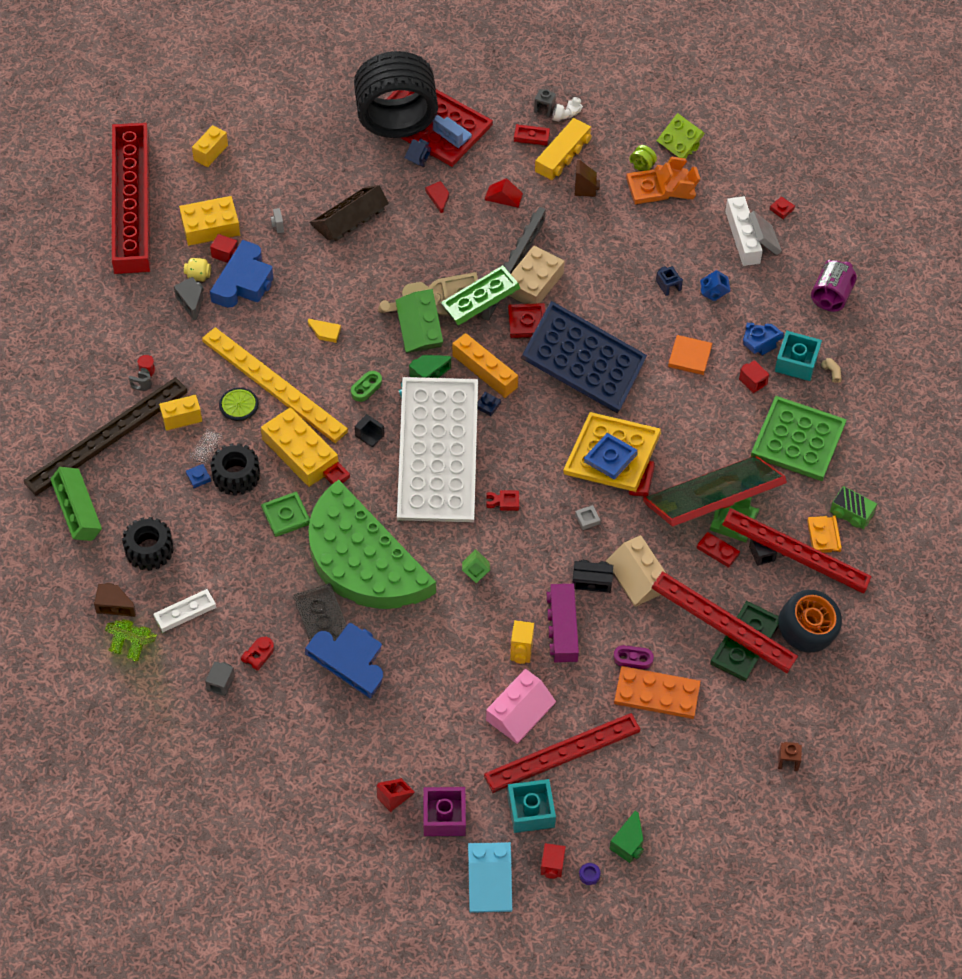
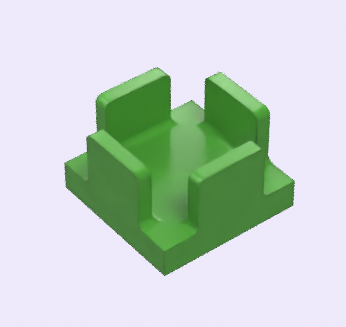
(743, 507)

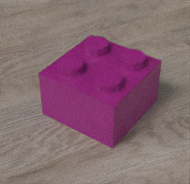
(444, 811)

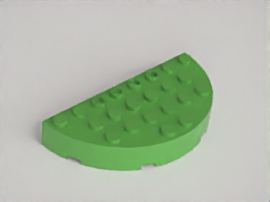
(362, 556)

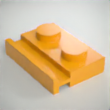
(824, 533)

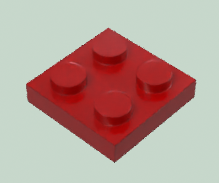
(524, 319)

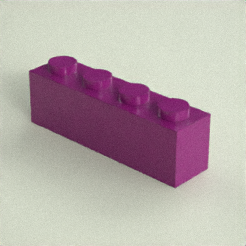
(563, 623)

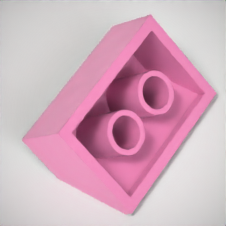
(520, 706)

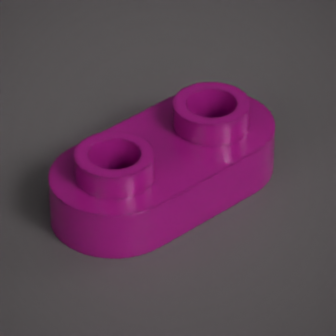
(633, 657)

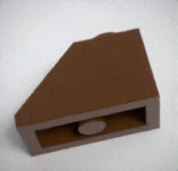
(585, 180)
(113, 601)

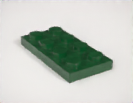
(737, 659)

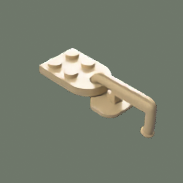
(442, 289)

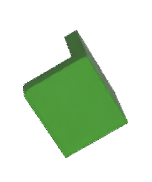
(476, 566)

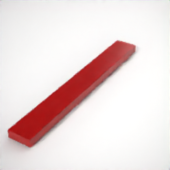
(797, 550)
(724, 622)
(561, 752)

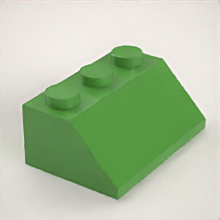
(419, 321)

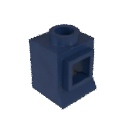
(418, 152)
(668, 277)

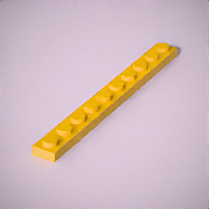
(275, 385)

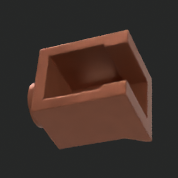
(790, 752)

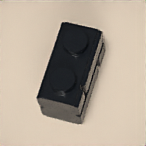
(592, 576)

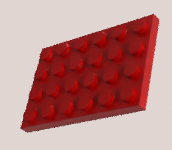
(461, 114)

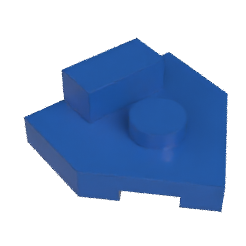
(761, 338)

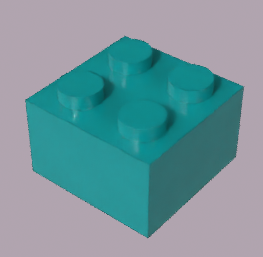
(798, 355)
(531, 806)

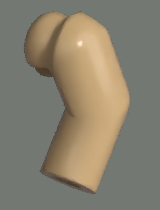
(834, 367)

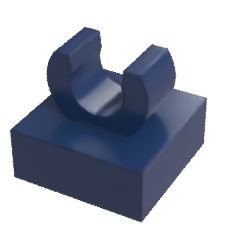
(488, 403)

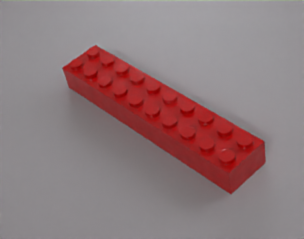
(130, 198)

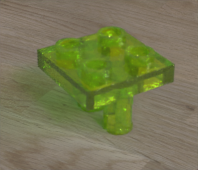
(125, 630)

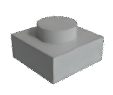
(277, 220)
(587, 517)

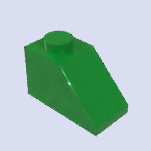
(429, 366)
(629, 839)

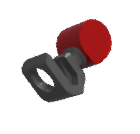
(146, 370)

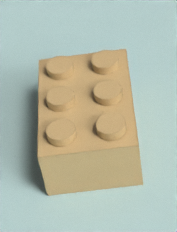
(536, 275)

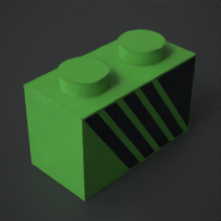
(853, 508)

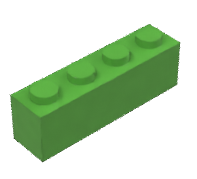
(76, 503)

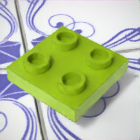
(681, 137)

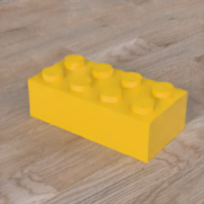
(298, 446)

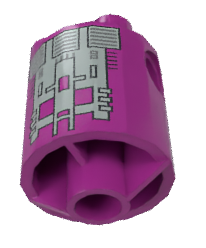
(834, 285)

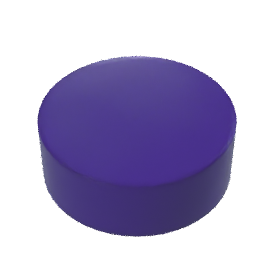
(589, 874)

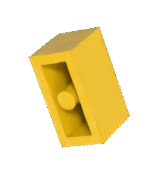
(210, 146)
(180, 412)
(522, 642)

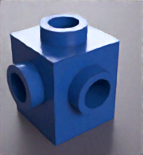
(715, 285)

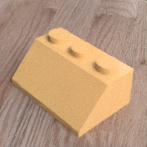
(636, 570)

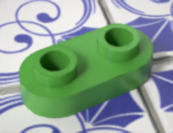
(364, 386)

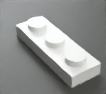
(184, 610)

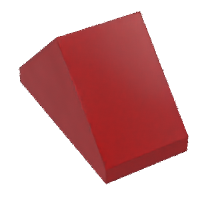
(504, 193)
(393, 793)

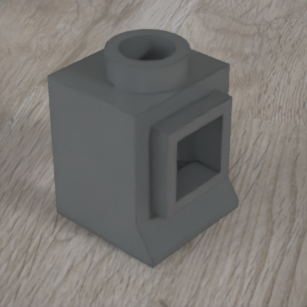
(547, 98)

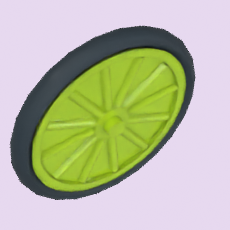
(238, 404)

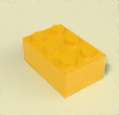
(209, 218)

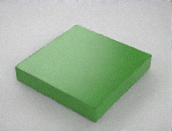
(285, 514)

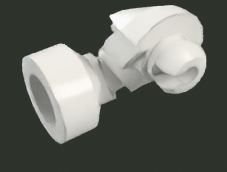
(572, 109)

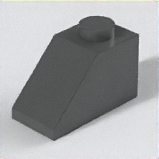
(190, 296)

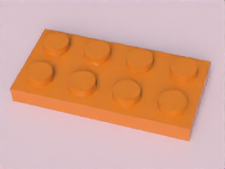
(657, 692)

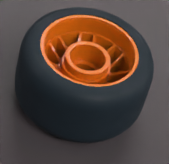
(810, 621)

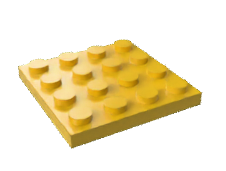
(634, 434)

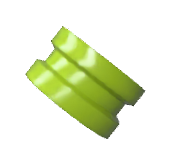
(643, 158)

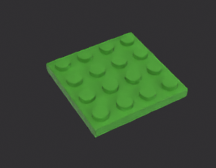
(798, 438)

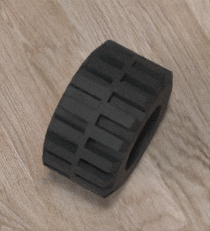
(235, 481)
(148, 556)

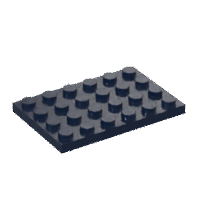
(584, 357)

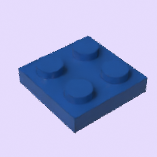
(610, 456)

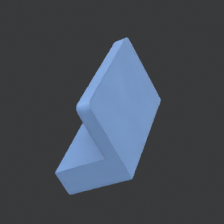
(451, 131)

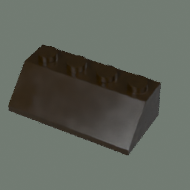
(350, 212)

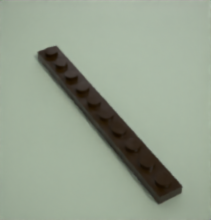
(106, 435)

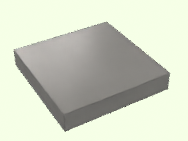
(765, 233)

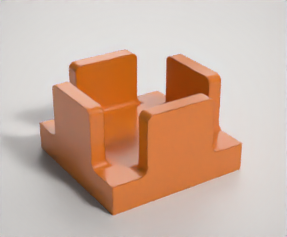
(676, 180)

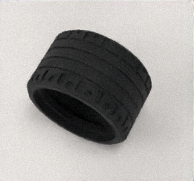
(391, 73)

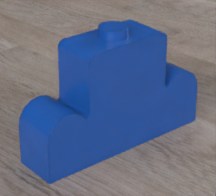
(243, 277)
(349, 657)

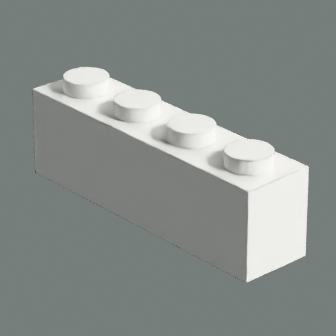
(743, 232)

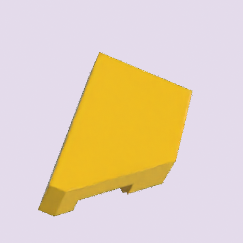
(325, 330)

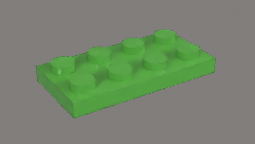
(480, 295)

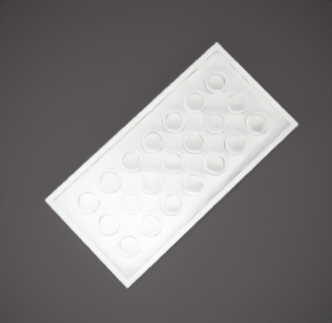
(437, 450)

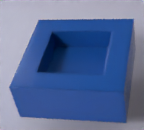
(198, 476)

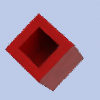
(223, 248)
(753, 376)
(552, 861)

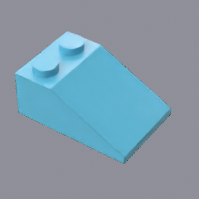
(490, 877)

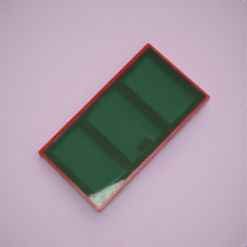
(714, 490)

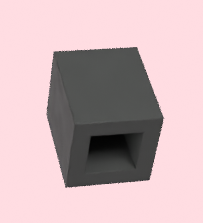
(220, 678)

